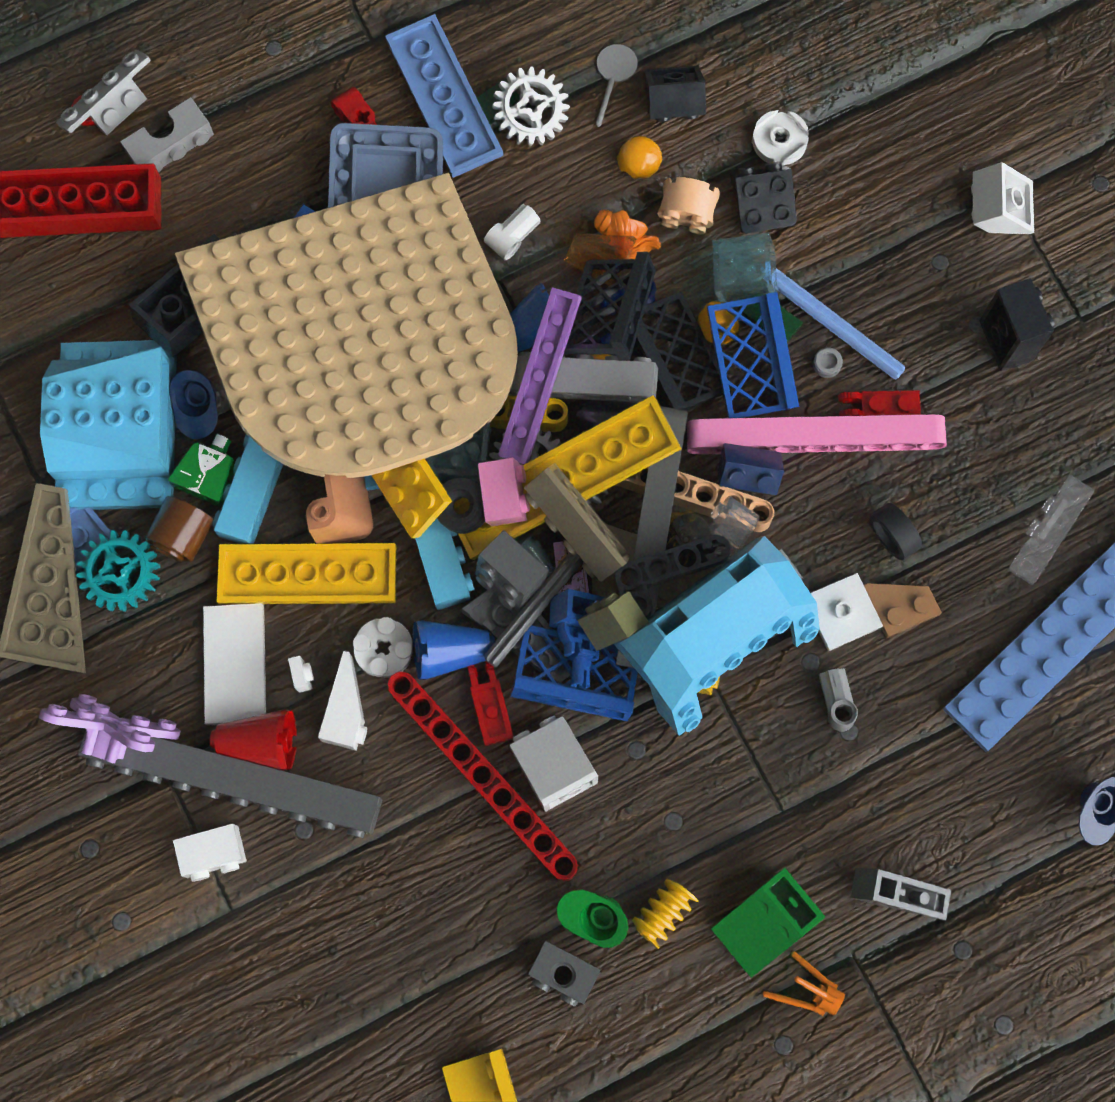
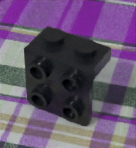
(765, 197)

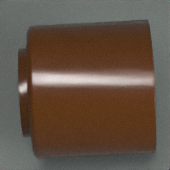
(178, 530)

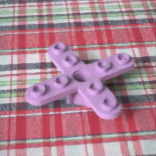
(105, 732)

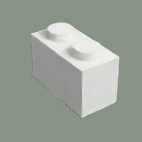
(210, 851)

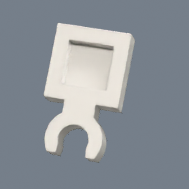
(301, 674)

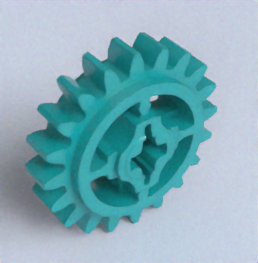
(106, 574)

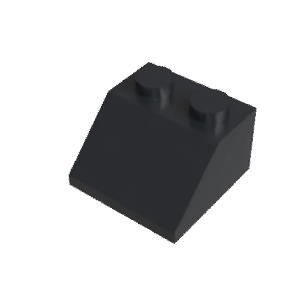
(675, 92)

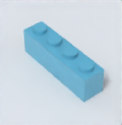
(247, 495)
(443, 566)

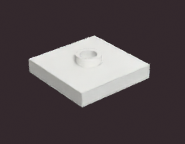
(845, 612)

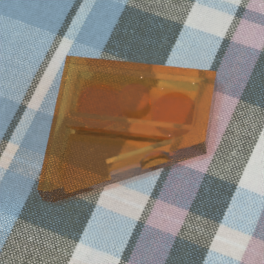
(599, 247)

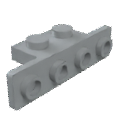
(110, 99)

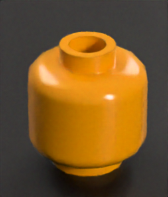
(723, 318)

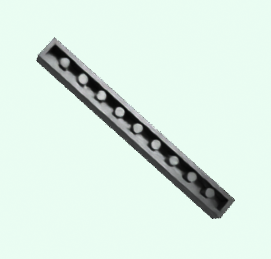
(250, 783)

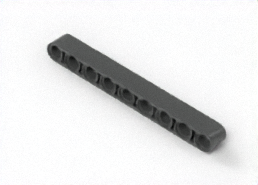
(657, 510)

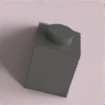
(900, 893)

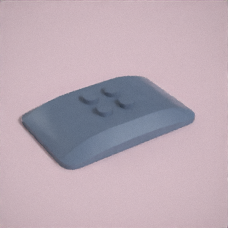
(380, 158)

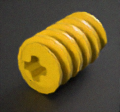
(663, 912)

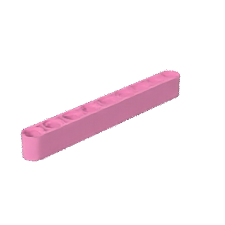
(819, 433)

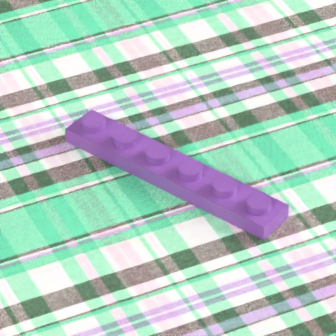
(540, 375)

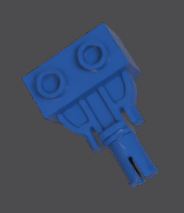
(564, 613)

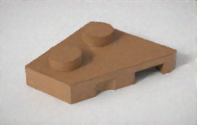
(902, 606)

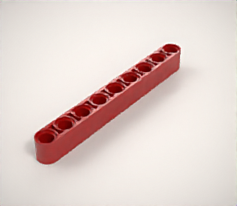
(475, 762)

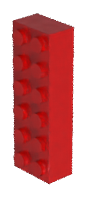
(80, 200)

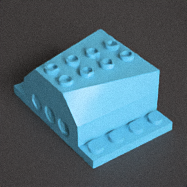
(110, 424)

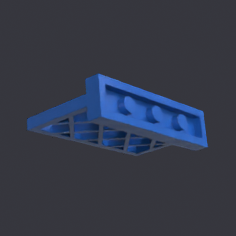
(777, 350)
(564, 695)

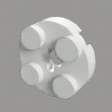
(781, 123)
(386, 631)

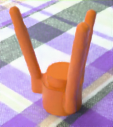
(827, 997)

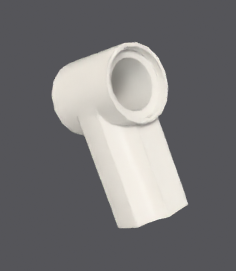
(507, 237)

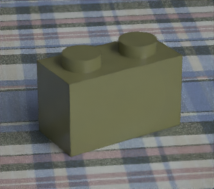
(612, 620)

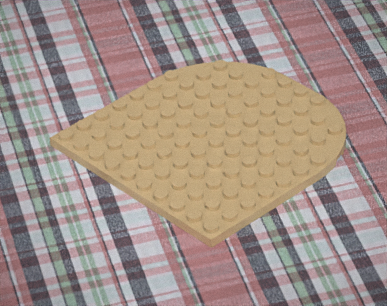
(357, 330)

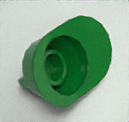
(593, 917)

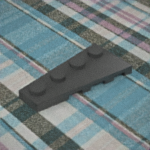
(495, 617)

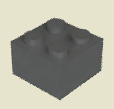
(510, 572)

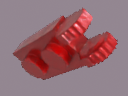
(882, 403)
(490, 707)

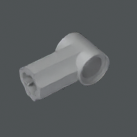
(838, 696)

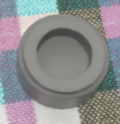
(827, 362)

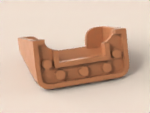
(342, 514)

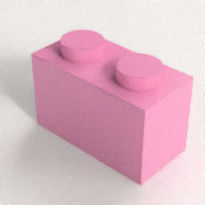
(503, 491)

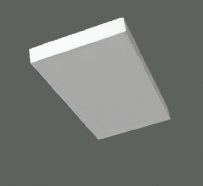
(234, 662)

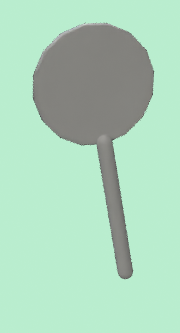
(614, 64)

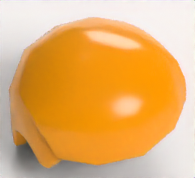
(639, 157)

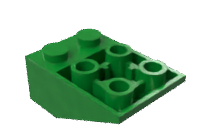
(768, 922)

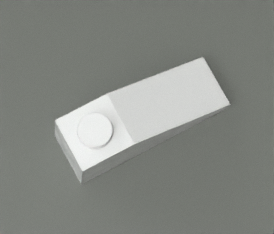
(344, 714)

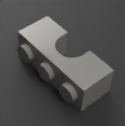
(189, 131)

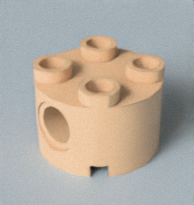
(688, 204)

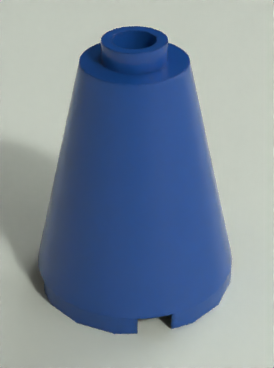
(528, 316)
(447, 647)

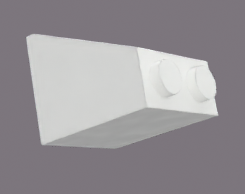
(553, 762)

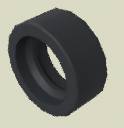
(895, 531)

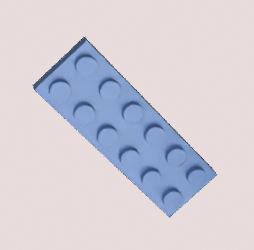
(444, 95)

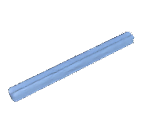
(838, 326)

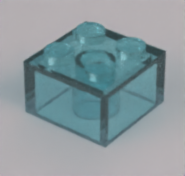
(744, 267)

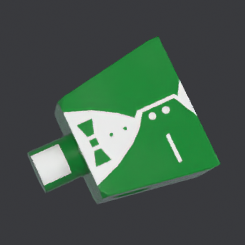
(205, 471)

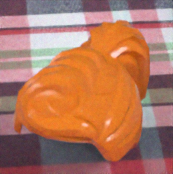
(621, 225)

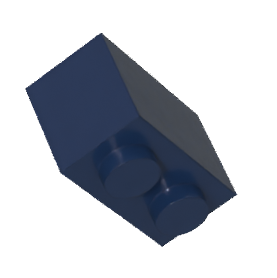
(750, 469)

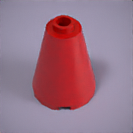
(258, 739)

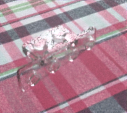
(1051, 529)

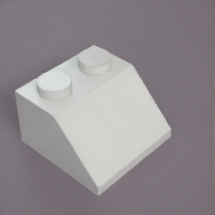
(1002, 200)

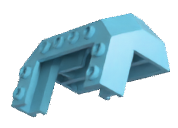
(717, 626)

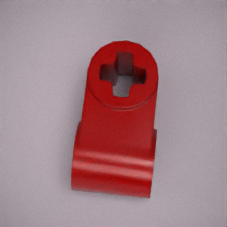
(353, 108)

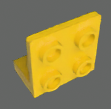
(480, 1079)

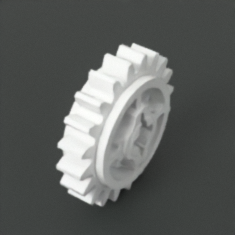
(527, 95)

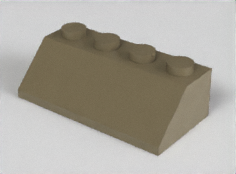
(577, 522)

